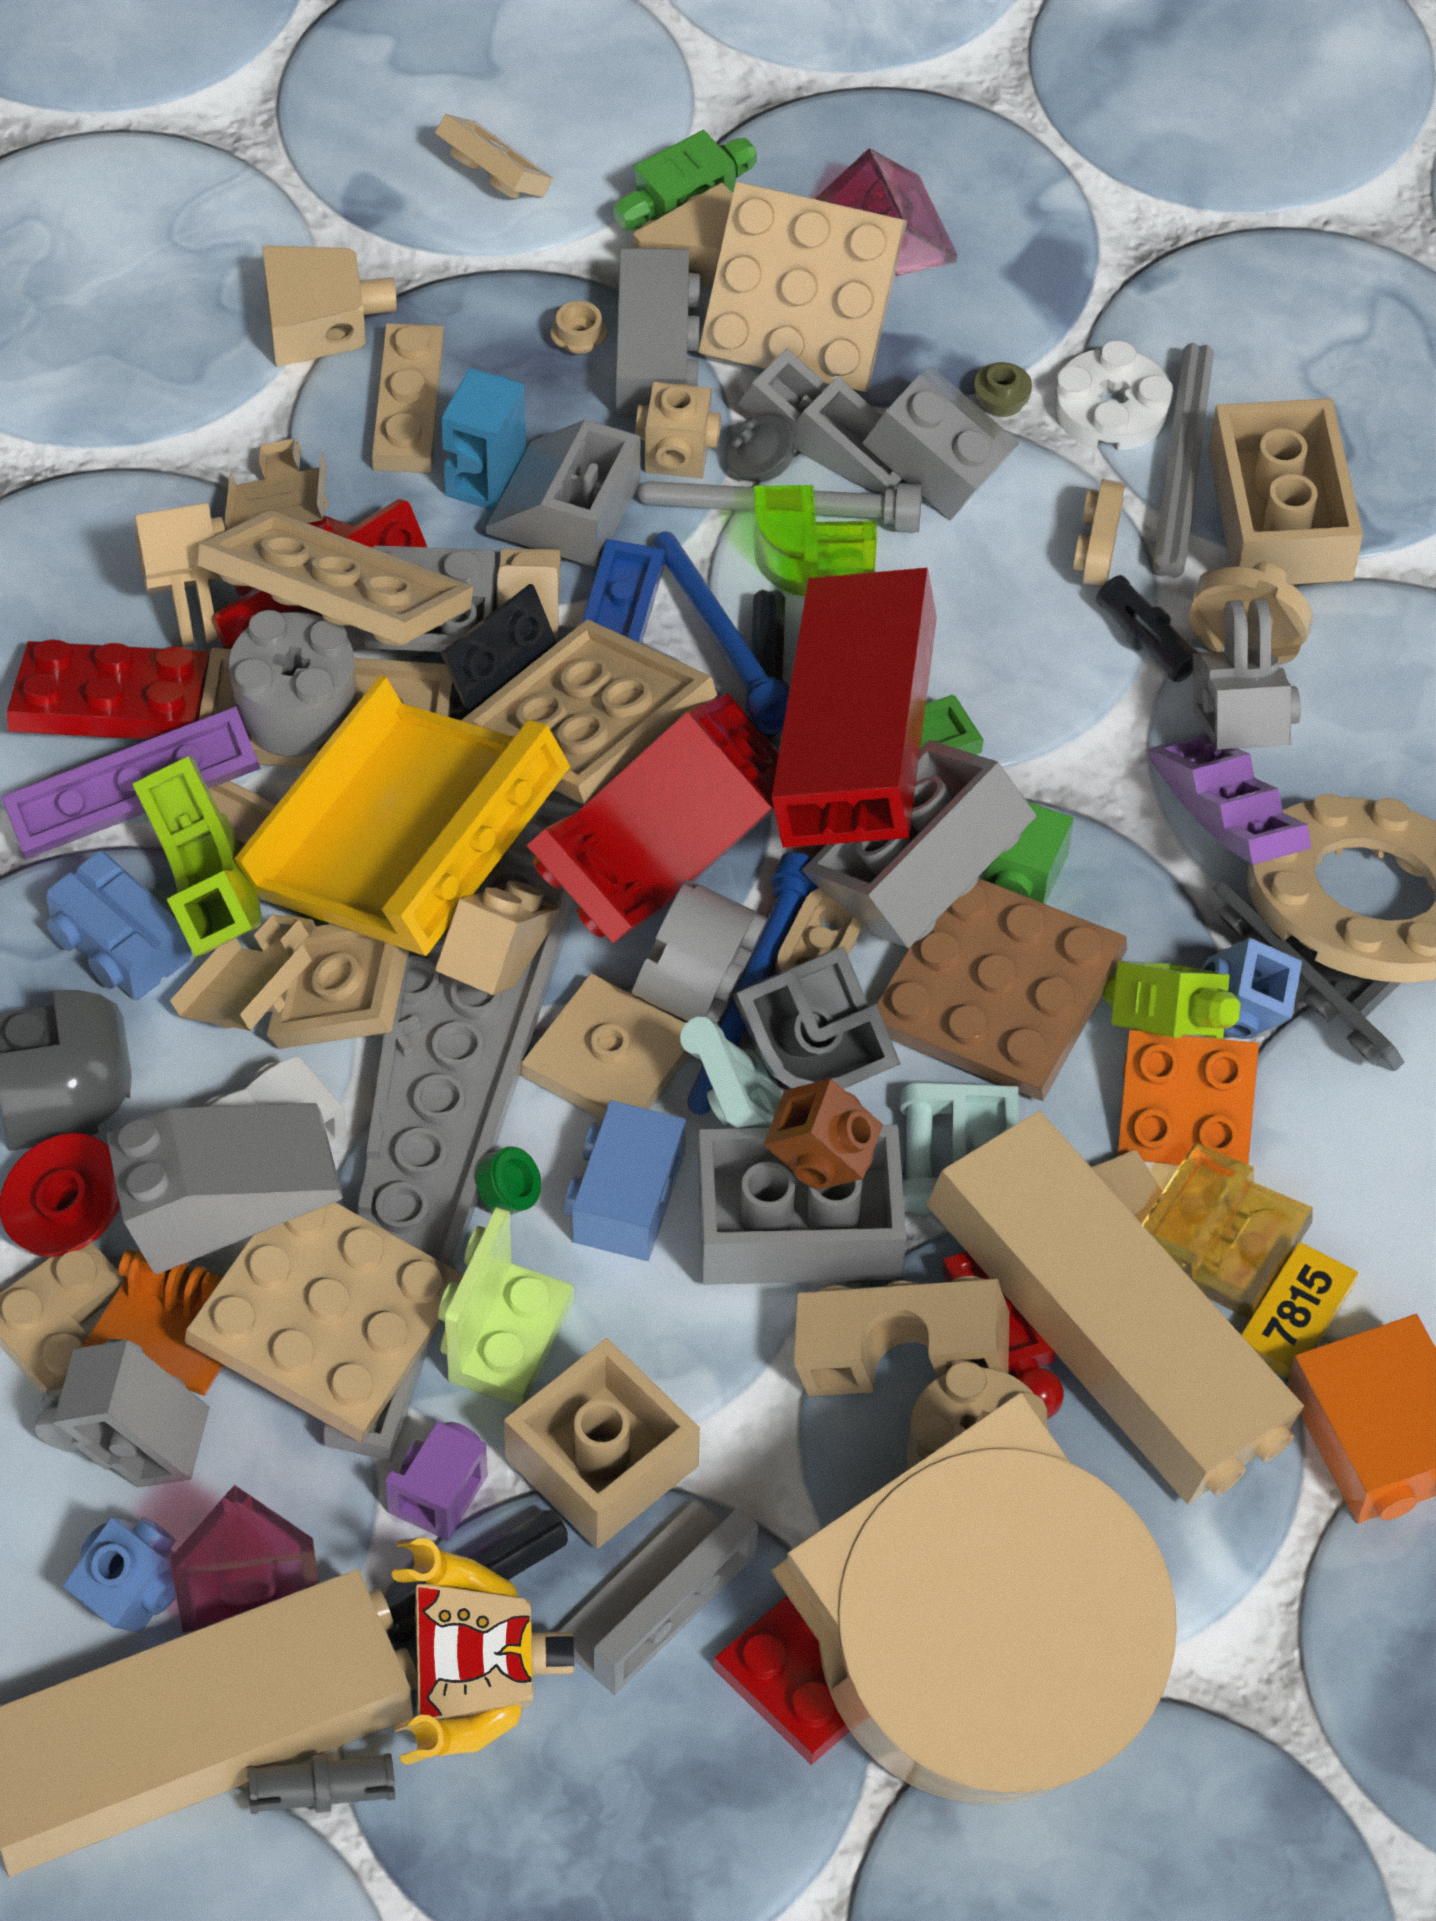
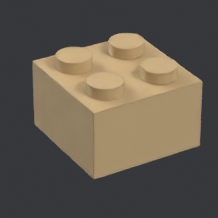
(601, 1442)

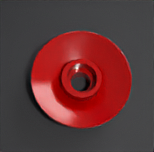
(45, 1183)

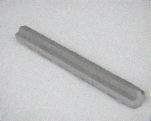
(1183, 461)

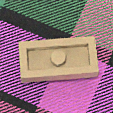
(479, 147)

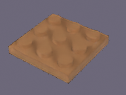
(1001, 987)

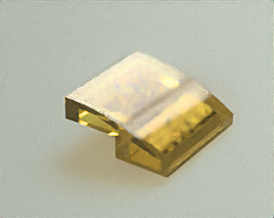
(1227, 1228)

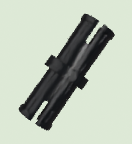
(1124, 604)

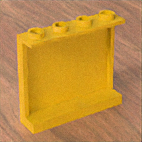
(400, 819)

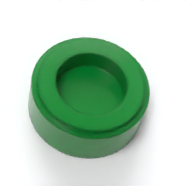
(508, 1180)

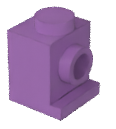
(438, 1479)

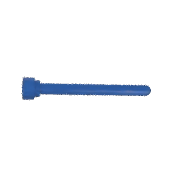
(765, 694)
(790, 891)

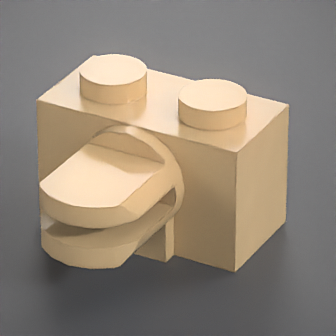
(169, 561)

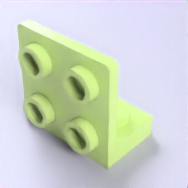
(500, 1317)

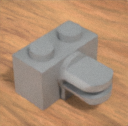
(1241, 690)
(125, 1414)

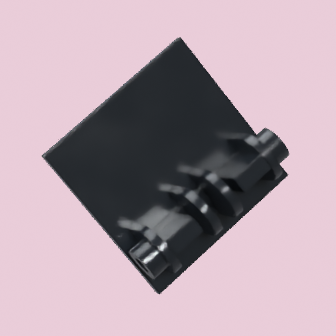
(497, 650)

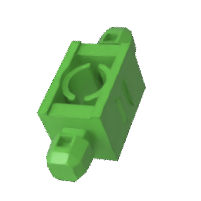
(679, 173)

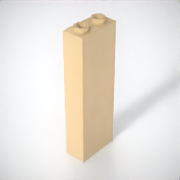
(1116, 1308)
(196, 1716)

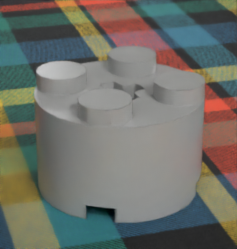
(292, 680)
(699, 954)

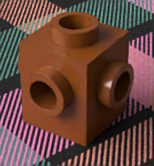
(823, 1134)

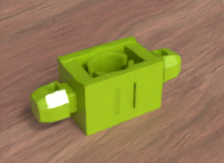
(1171, 999)

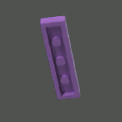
(103, 792)

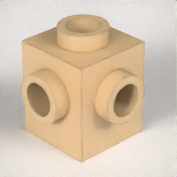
(678, 429)

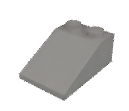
(219, 1176)

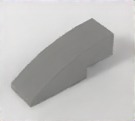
(824, 418)

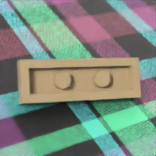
(408, 398)

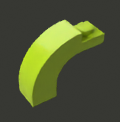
(212, 892)

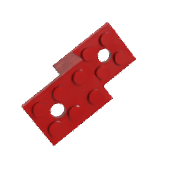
(662, 819)

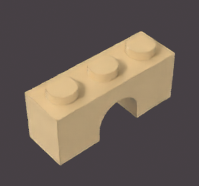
(849, 1330)

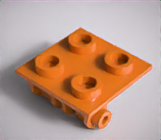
(1186, 1095)
(156, 1315)

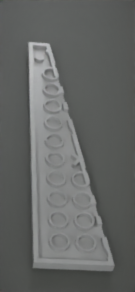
(446, 1096)

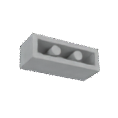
(655, 324)

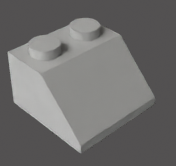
(940, 441)

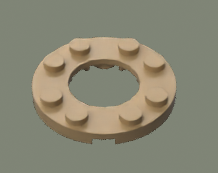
(1358, 945)

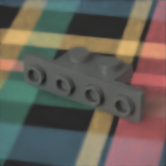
(1329, 990)

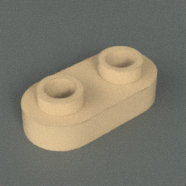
(1096, 551)
(811, 939)

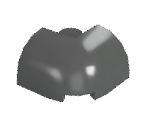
(816, 1024)
(62, 1067)

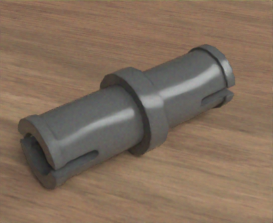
(321, 1783)

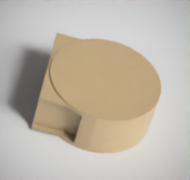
(989, 1616)

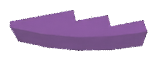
(1229, 800)

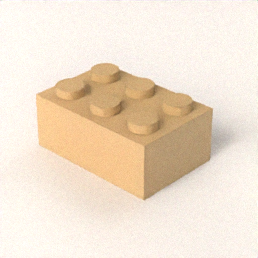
(1286, 489)

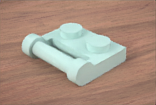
(741, 1084)
(977, 1117)

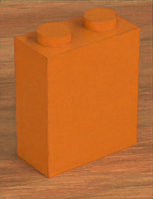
(1374, 1415)

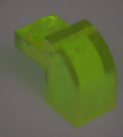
(796, 547)

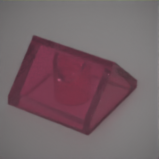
(892, 190)
(239, 1562)

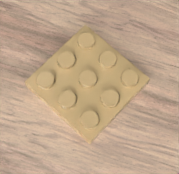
(802, 281)
(600, 700)
(325, 1315)

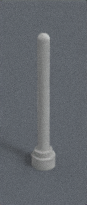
(896, 506)

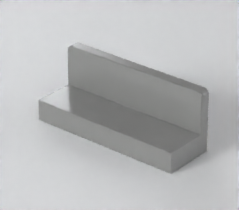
(660, 1592)

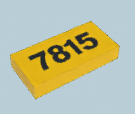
(1299, 1307)

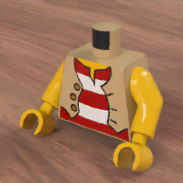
(472, 1653)

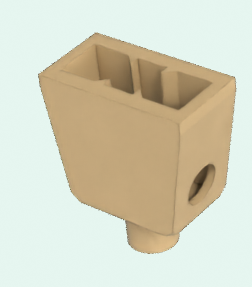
(320, 301)

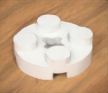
(1120, 372)

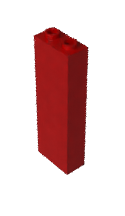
(855, 709)

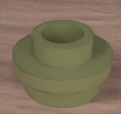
(1002, 388)

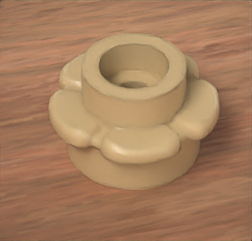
(578, 327)

